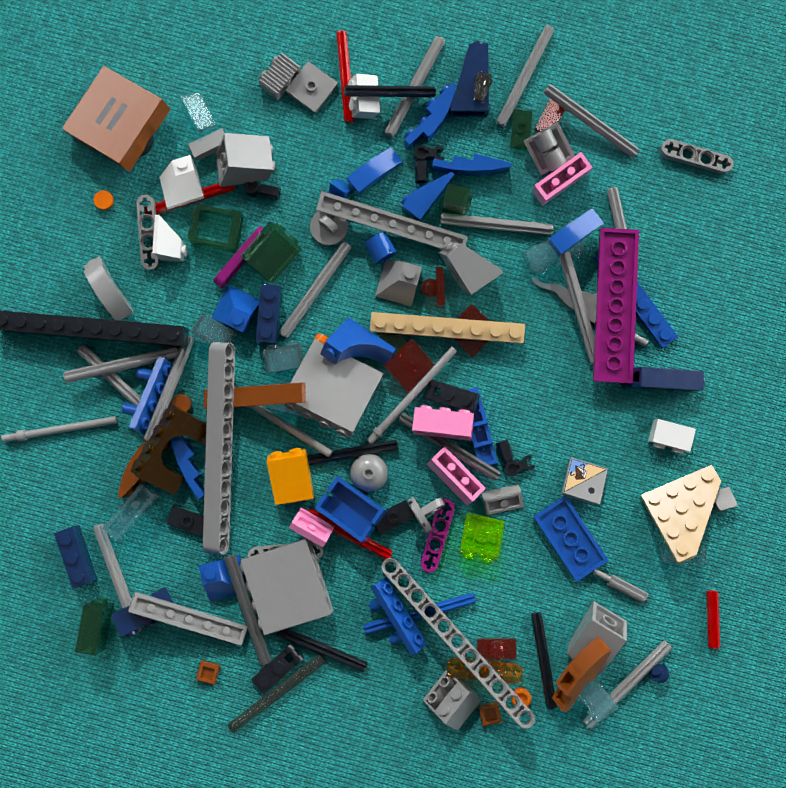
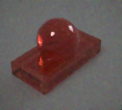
(435, 287)
(497, 648)

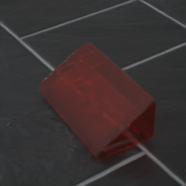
(550, 115)

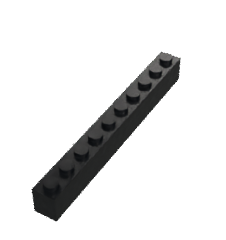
(94, 329)

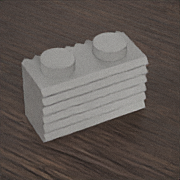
(279, 76)

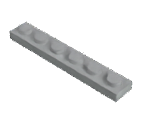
(187, 618)

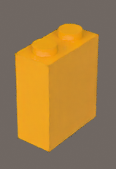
(290, 476)

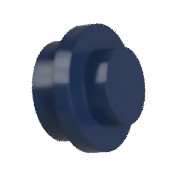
(659, 673)

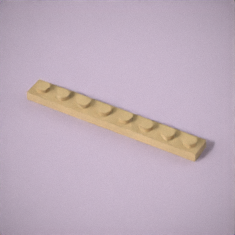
(447, 327)

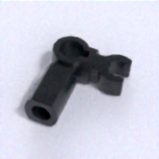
(421, 155)
(266, 191)
(512, 467)

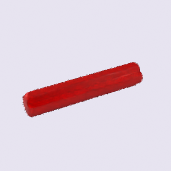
(713, 619)

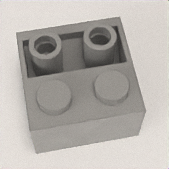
(452, 700)

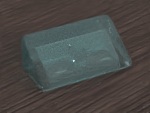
(198, 112)

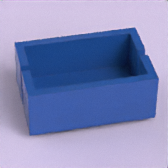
(351, 509)

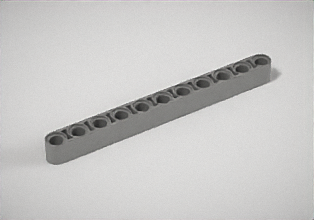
(218, 448)
(465, 646)

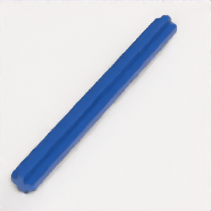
(444, 606)

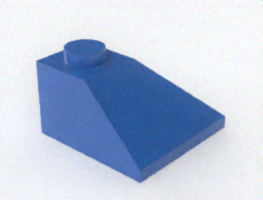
(236, 309)
(217, 579)

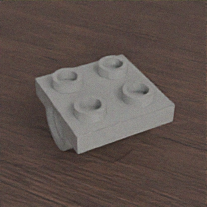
(549, 148)

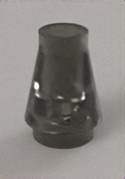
(482, 84)

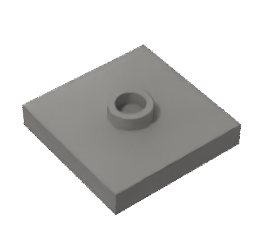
(311, 87)

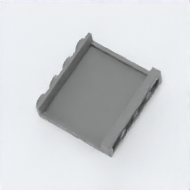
(334, 392)
(286, 586)

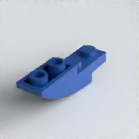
(437, 112)

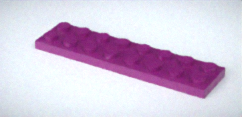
(616, 305)

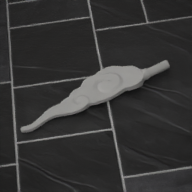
(589, 300)

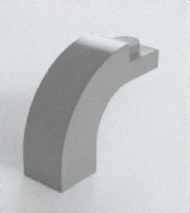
(106, 289)

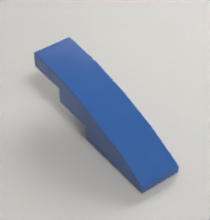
(478, 166)
(481, 435)
(184, 454)

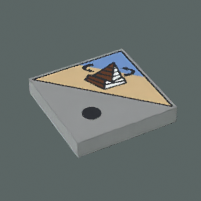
(584, 481)

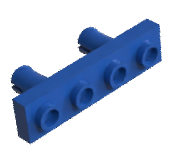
(144, 411)
(406, 629)

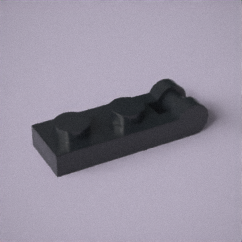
(452, 396)
(277, 669)

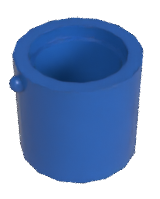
(380, 248)

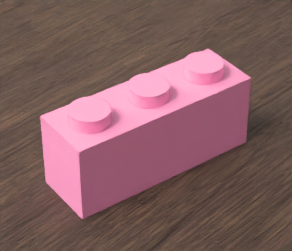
(561, 178)
(443, 423)
(456, 476)

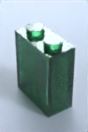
(271, 251)
(94, 626)

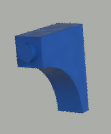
(355, 341)

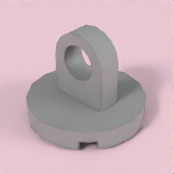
(328, 230)
(422, 513)

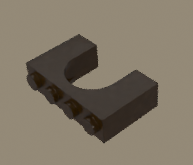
(149, 463)

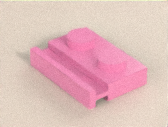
(311, 527)

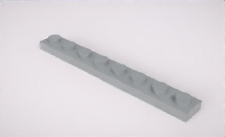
(387, 221)

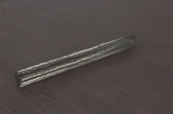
(276, 693)

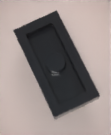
(395, 516)
(186, 520)

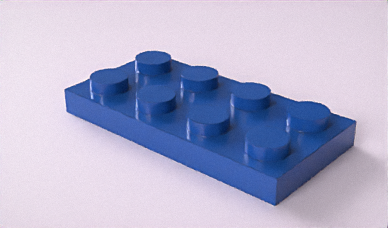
(570, 538)

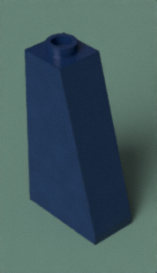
(463, 103)
(666, 379)

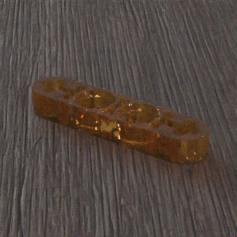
(508, 677)

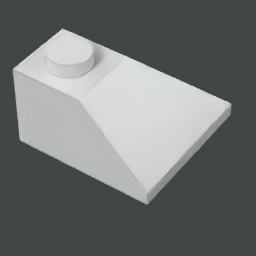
(181, 183)
(166, 243)

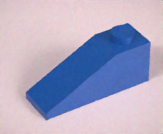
(423, 199)

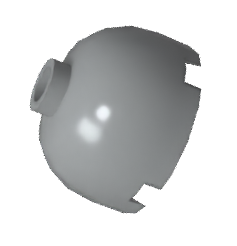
(369, 473)

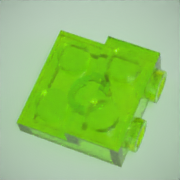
(481, 538)

